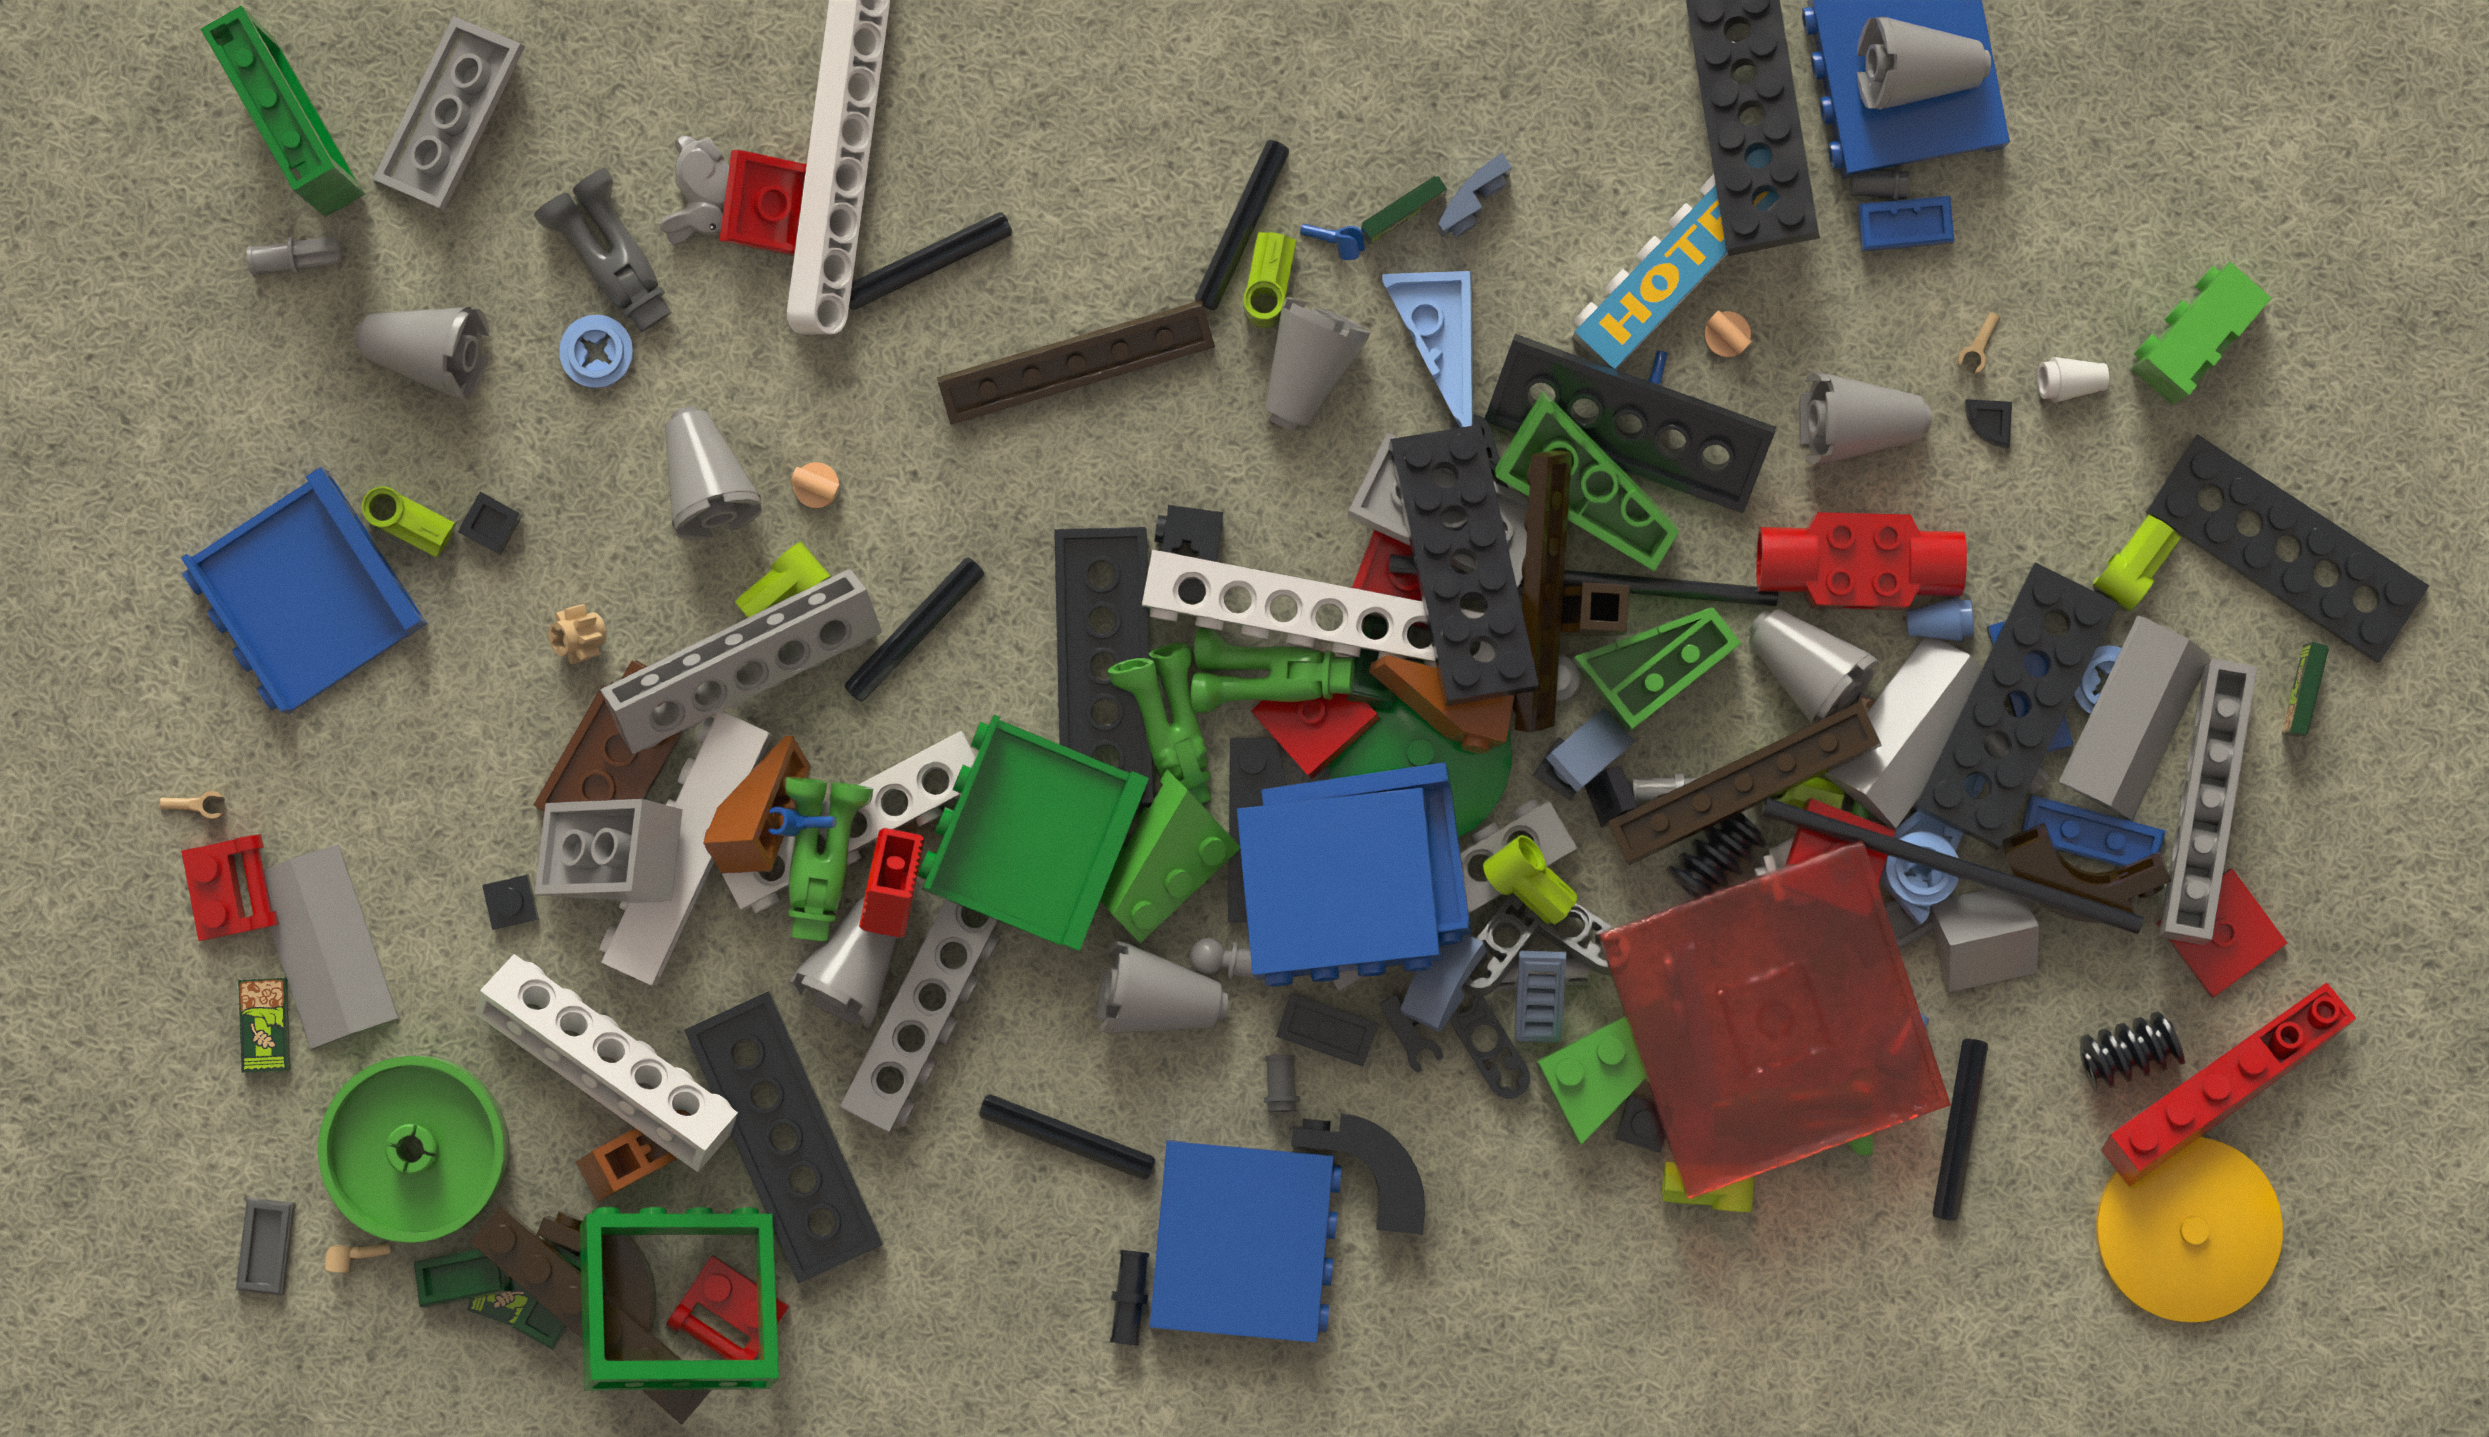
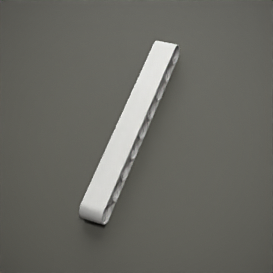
(837, 166)

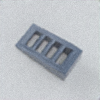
(1540, 1022)

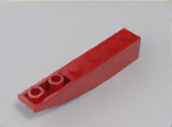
(2225, 1085)

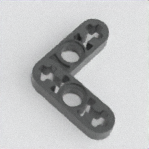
(1572, 945)

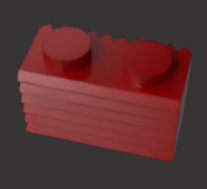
(891, 882)

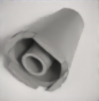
(1916, 63)
(428, 346)
(1309, 360)
(1857, 418)
(705, 478)
(1811, 664)
(847, 970)
(1155, 994)

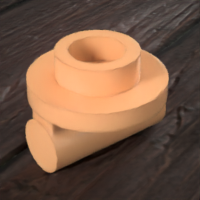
(1727, 334)
(815, 485)

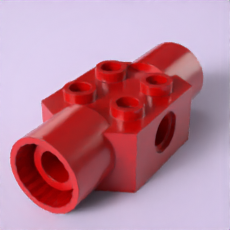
(1861, 561)

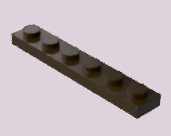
(1075, 362)
(1544, 583)
(1744, 783)
(558, 1288)

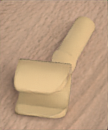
(1980, 343)
(191, 804)
(339, 1256)

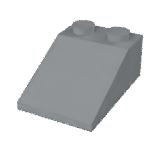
(609, 850)

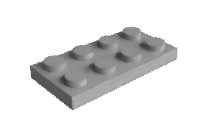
(1381, 509)

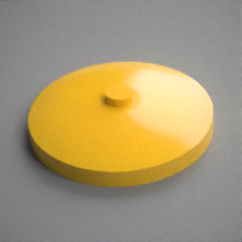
(2191, 1233)

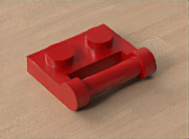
(217, 892)
(729, 1297)

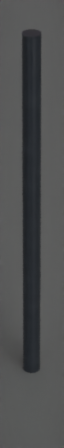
(1639, 584)
(1953, 866)

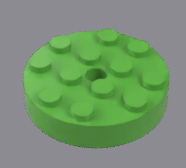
(365, 1157)

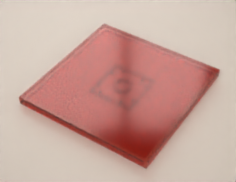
(1774, 1019)

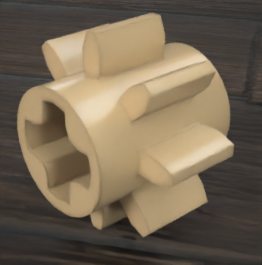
(577, 634)

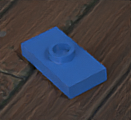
(1905, 223)

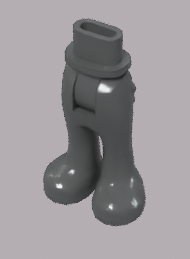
(624, 272)

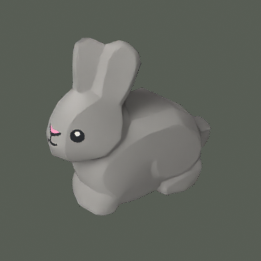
(703, 182)

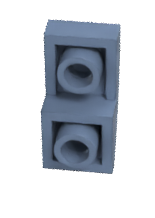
(1464, 206)
(1590, 750)
(1439, 991)

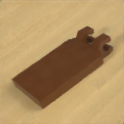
(599, 762)

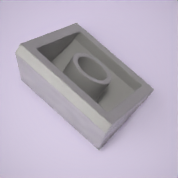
(1984, 938)

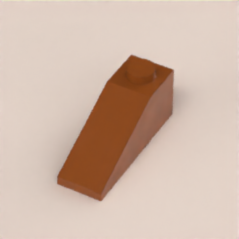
(1474, 724)
(740, 826)
(623, 1162)

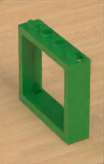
(282, 111)
(676, 1374)

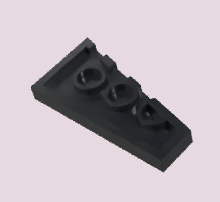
(1253, 767)

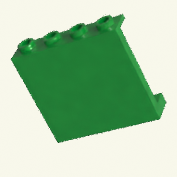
(1032, 833)

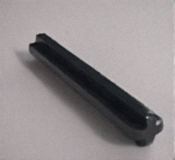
(1242, 224)
(929, 260)
(914, 629)
(1960, 1129)
(1067, 1137)

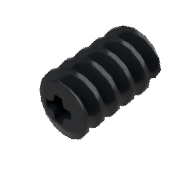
(1717, 856)
(2130, 1049)

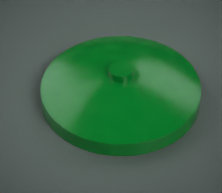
(1407, 741)

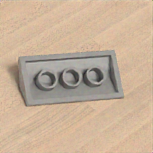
(453, 115)
(2134, 717)
(1913, 725)
(326, 947)

